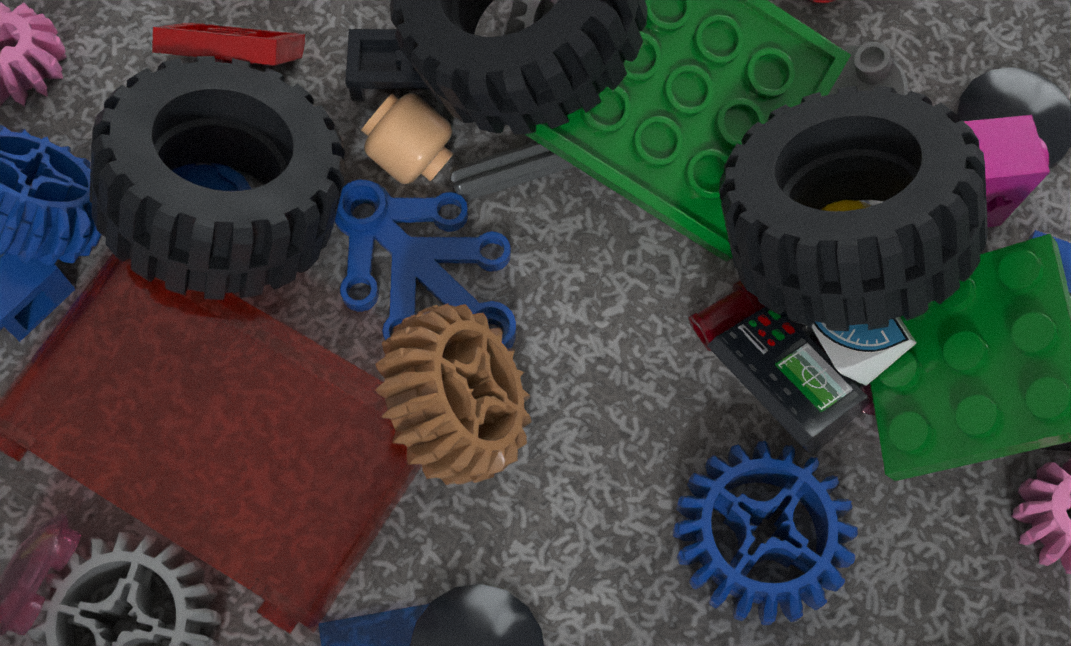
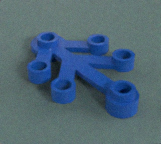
(415, 256)

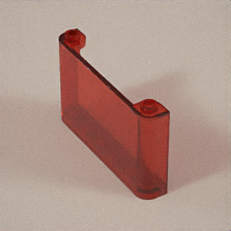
(215, 435)

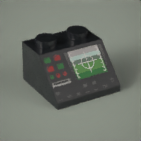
(790, 376)

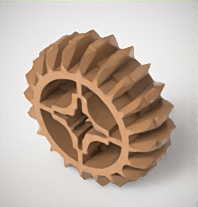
(453, 394)

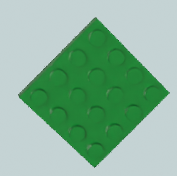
(687, 103)

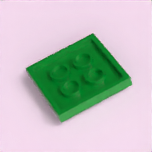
(984, 368)

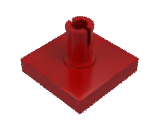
(228, 43)

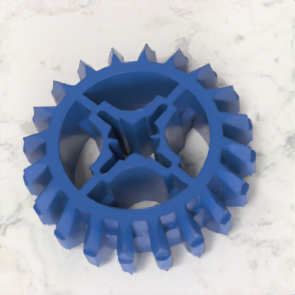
(44, 200)
(796, 485)

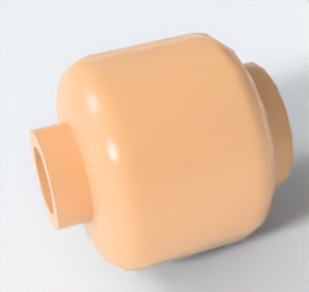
(408, 138)

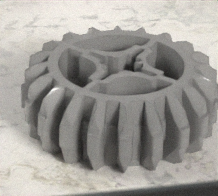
(130, 597)

